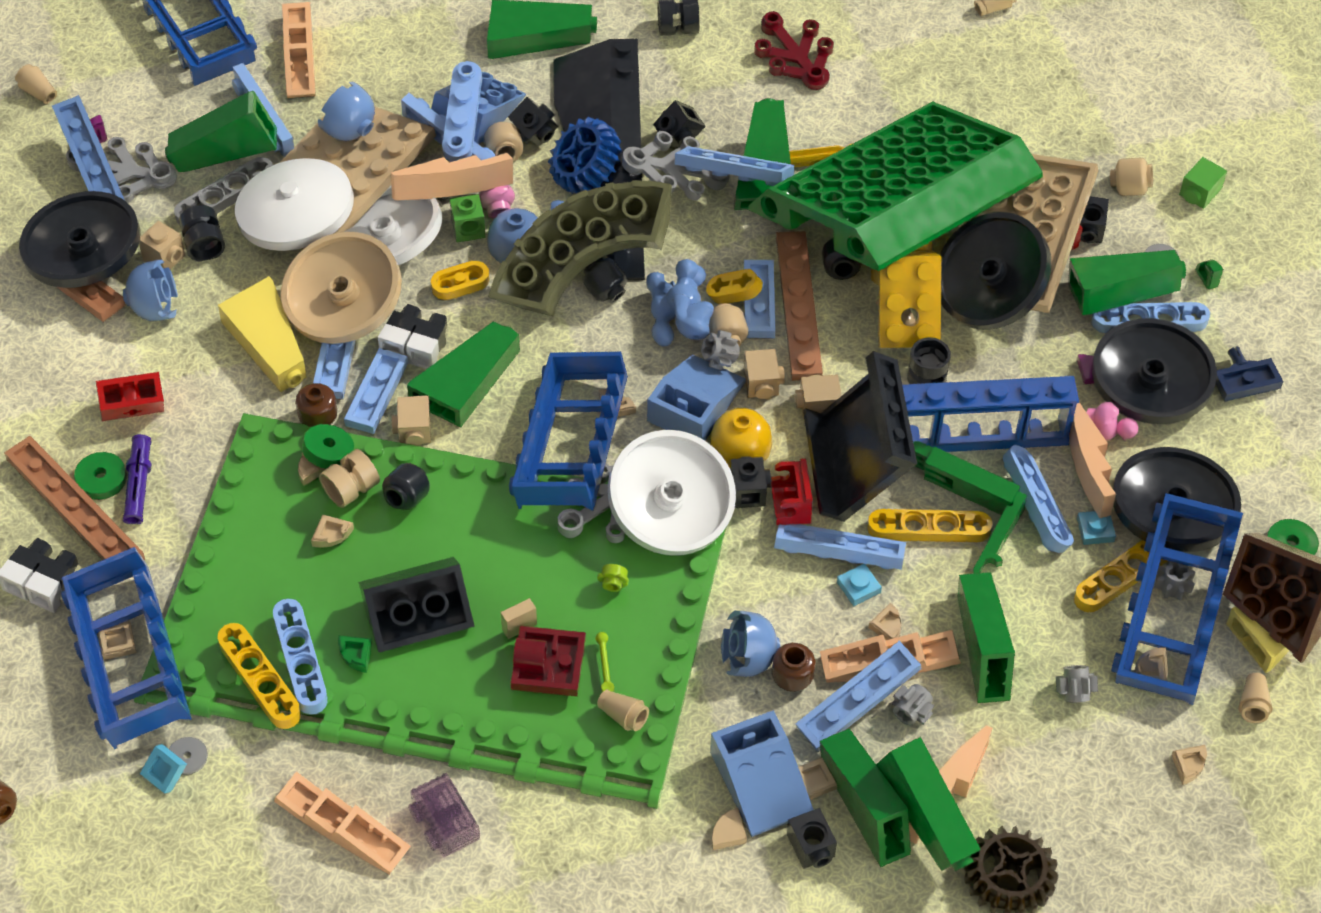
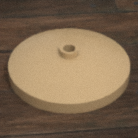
(341, 287)

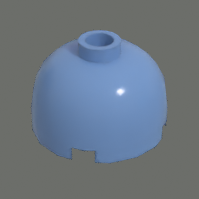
(348, 113)
(506, 229)
(147, 288)
(750, 638)

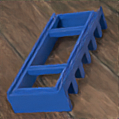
(215, 63)
(994, 396)
(529, 464)
(1132, 632)
(101, 699)

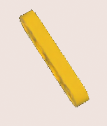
(929, 521)
(1117, 567)
(255, 677)

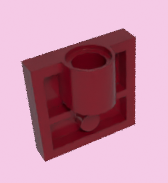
(548, 661)

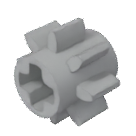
(720, 349)
(1175, 580)
(1076, 683)
(912, 704)

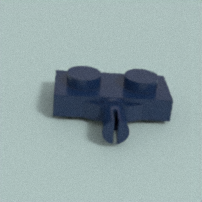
(1247, 377)

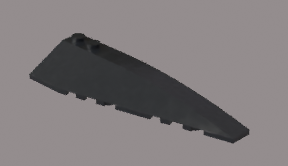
(605, 86)

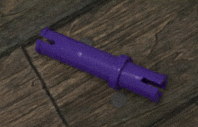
(139, 457)

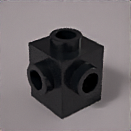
(534, 122)
(680, 122)
(750, 481)

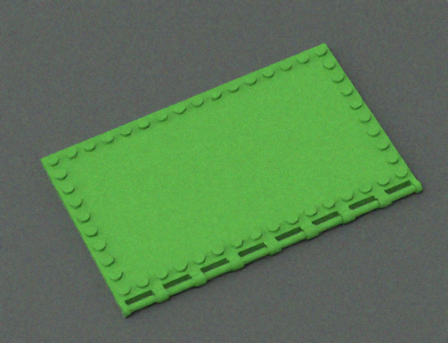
(455, 685)

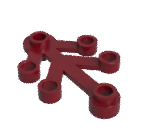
(814, 75)

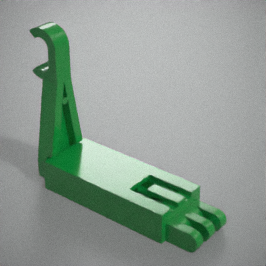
(976, 486)

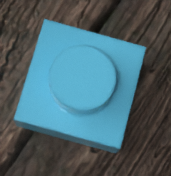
(1095, 529)
(859, 584)
(163, 768)

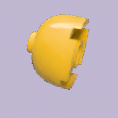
(741, 434)

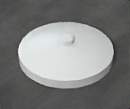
(294, 204)
(403, 225)
(671, 492)

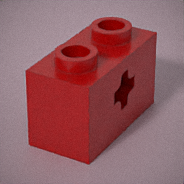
(130, 396)

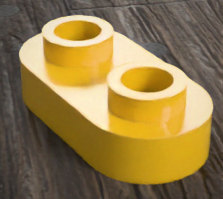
(459, 280)

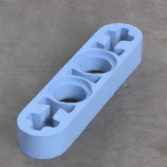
(1152, 310)
(298, 656)

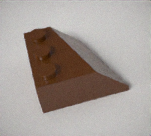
(1278, 591)

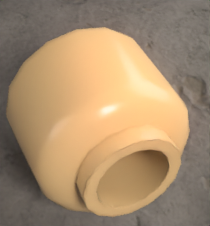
(504, 138)
(1132, 176)
(729, 319)

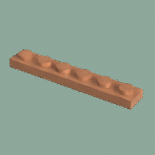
(798, 304)
(68, 499)

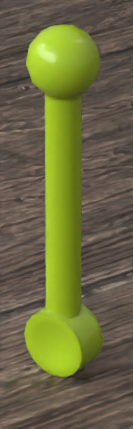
(602, 638)

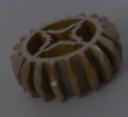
(1029, 856)

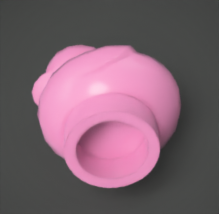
(497, 200)
(1107, 422)

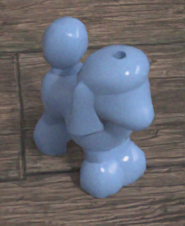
(679, 302)

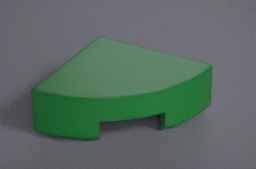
(1210, 273)
(355, 651)

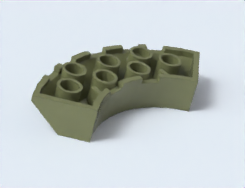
(578, 234)

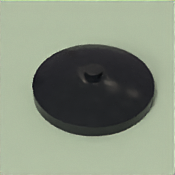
(79, 239)
(994, 270)
(1154, 371)
(1178, 472)

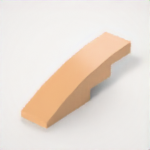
(298, 50)
(446, 179)
(1092, 468)
(847, 660)
(962, 767)
(342, 824)

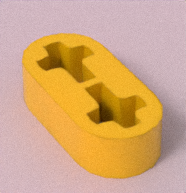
(734, 286)

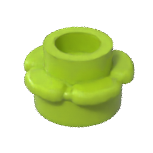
(613, 577)

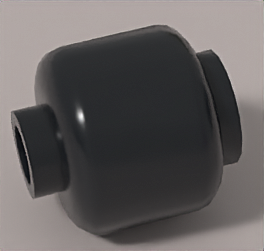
(838, 265)
(605, 279)
(406, 486)

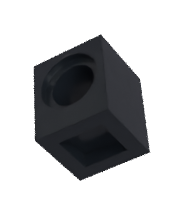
(1094, 220)
(812, 826)

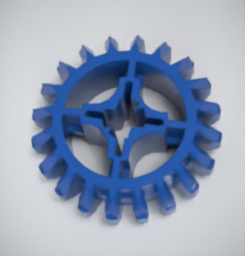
(588, 159)

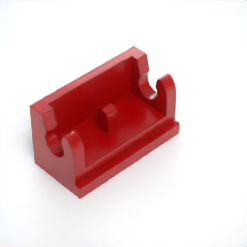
(792, 493)

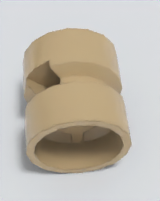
(346, 480)

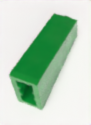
(537, 27)
(223, 135)
(765, 141)
(1123, 278)
(467, 373)
(986, 637)
(868, 797)
(929, 805)

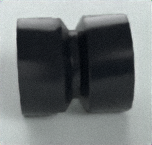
(688, 17)
(201, 233)
(928, 361)

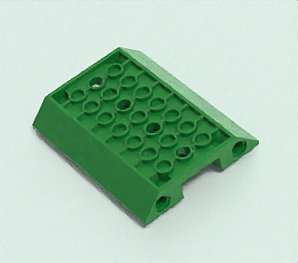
(904, 184)

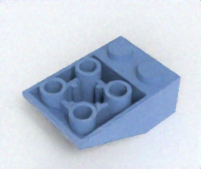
(495, 103)
(693, 397)
(760, 772)

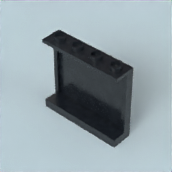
(860, 440)

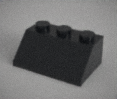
(416, 604)

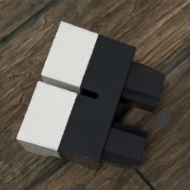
(413, 336)
(35, 576)

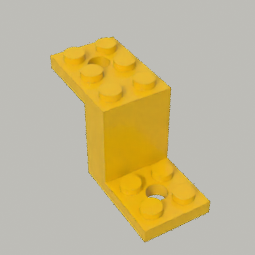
(909, 284)

